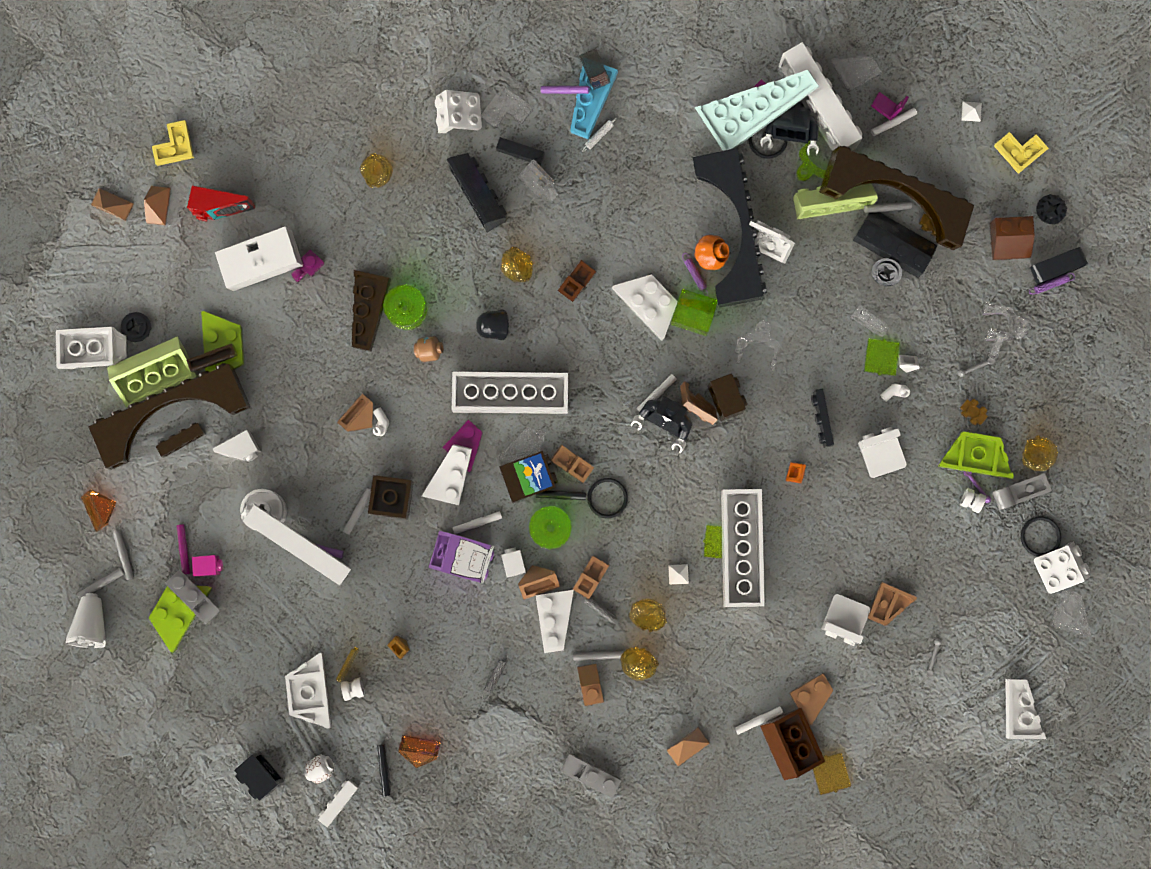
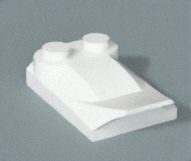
(89, 347)

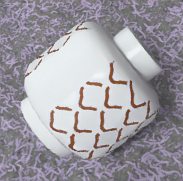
(319, 769)

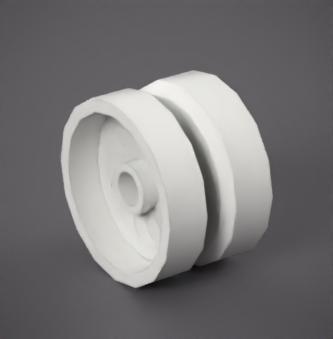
(269, 501)

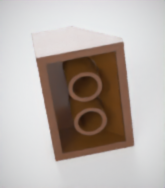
(792, 744)

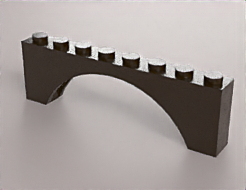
(946, 212)
(116, 433)

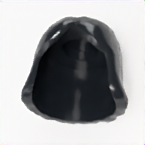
(493, 324)

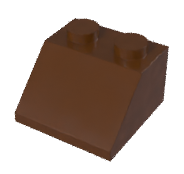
(1012, 237)

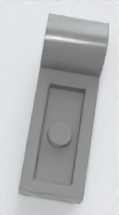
(1021, 491)
(192, 597)
(590, 775)

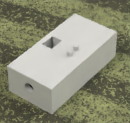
(259, 259)

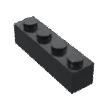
(519, 151)

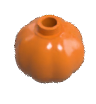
(711, 252)

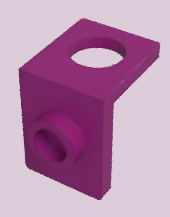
(886, 106)

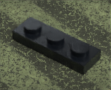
(822, 418)

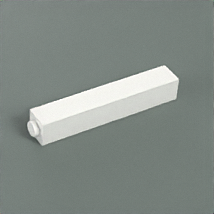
(295, 543)

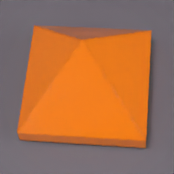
(796, 472)

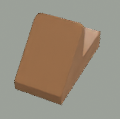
(590, 684)

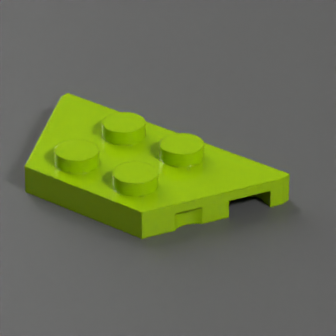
(221, 332)
(978, 455)
(173, 617)

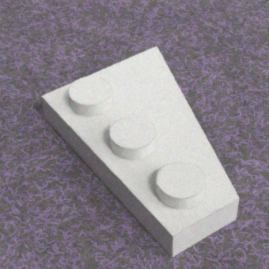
(450, 477)
(554, 618)
(1021, 715)

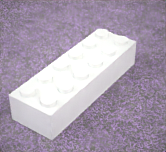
(825, 105)
(510, 392)
(742, 548)

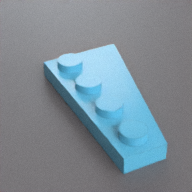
(590, 105)

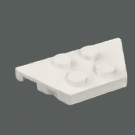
(649, 302)
(308, 692)

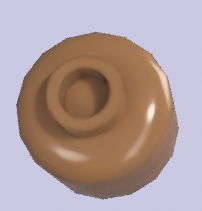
(428, 349)

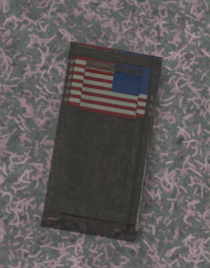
(594, 69)

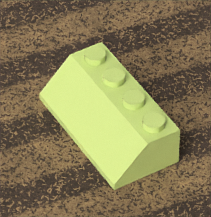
(815, 204)
(150, 371)

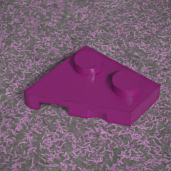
(466, 436)

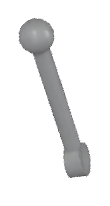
(990, 361)
(929, 673)

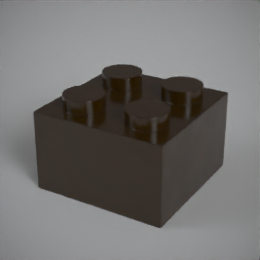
(727, 397)
(390, 497)

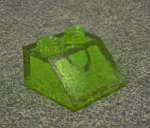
(694, 312)

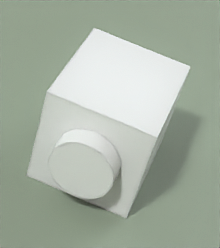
(513, 562)

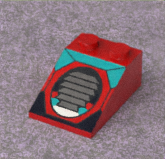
(216, 204)

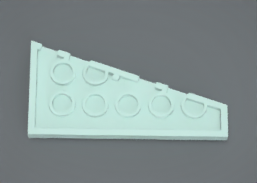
(747, 112)

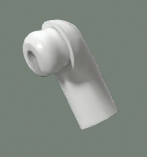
(895, 390)
(382, 423)

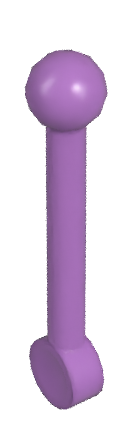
(969, 474)

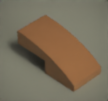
(572, 463)
(590, 577)

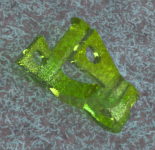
(808, 166)

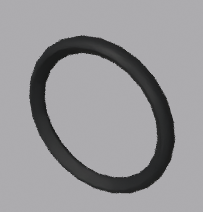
(767, 156)
(607, 515)
(1044, 519)

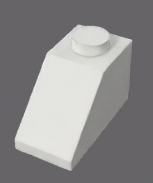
(239, 447)

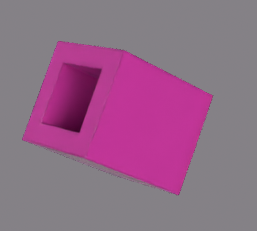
(206, 565)

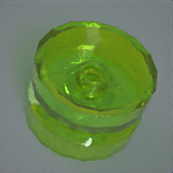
(405, 296)
(550, 516)

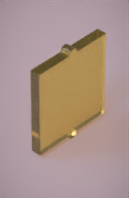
(346, 666)
(831, 774)

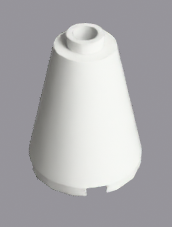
(88, 623)

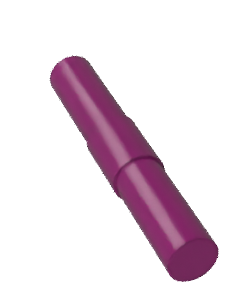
(183, 550)

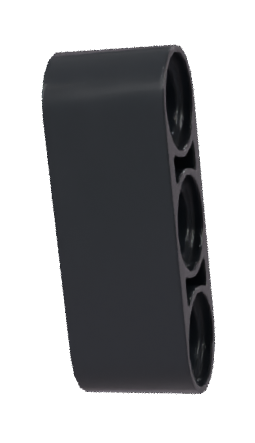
(1058, 265)

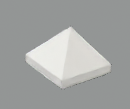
(971, 111)
(908, 363)
(678, 574)

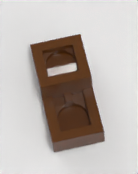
(577, 281)

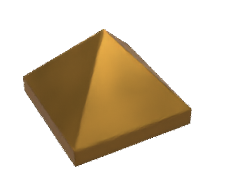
(399, 646)

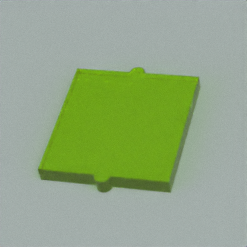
(881, 357)
(713, 542)

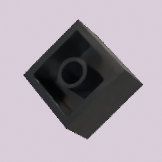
(258, 776)

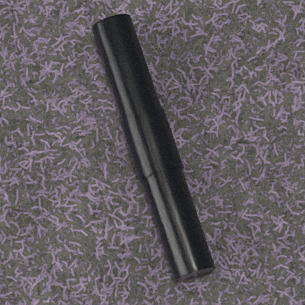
(564, 495)
(383, 769)

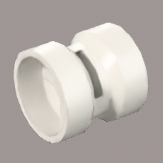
(973, 500)
(352, 689)

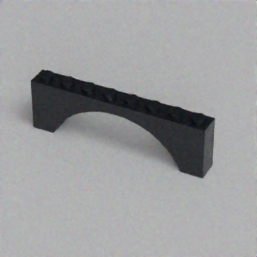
(744, 280)

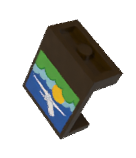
(528, 476)

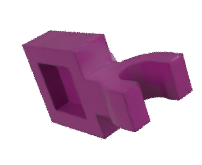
(311, 265)

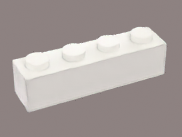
(340, 800)

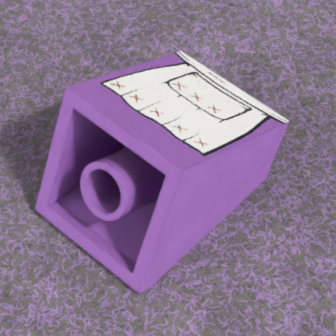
(461, 557)

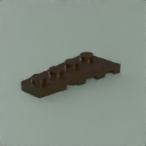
(369, 296)

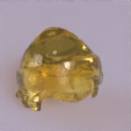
(376, 170)
(516, 265)
(1039, 454)
(648, 615)
(638, 663)

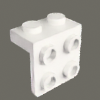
(458, 111)
(772, 241)
(882, 452)
(1062, 568)
(846, 619)

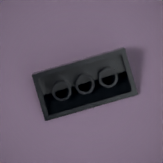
(476, 191)
(894, 240)

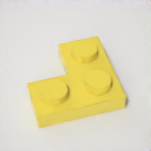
(178, 148)
(1020, 156)

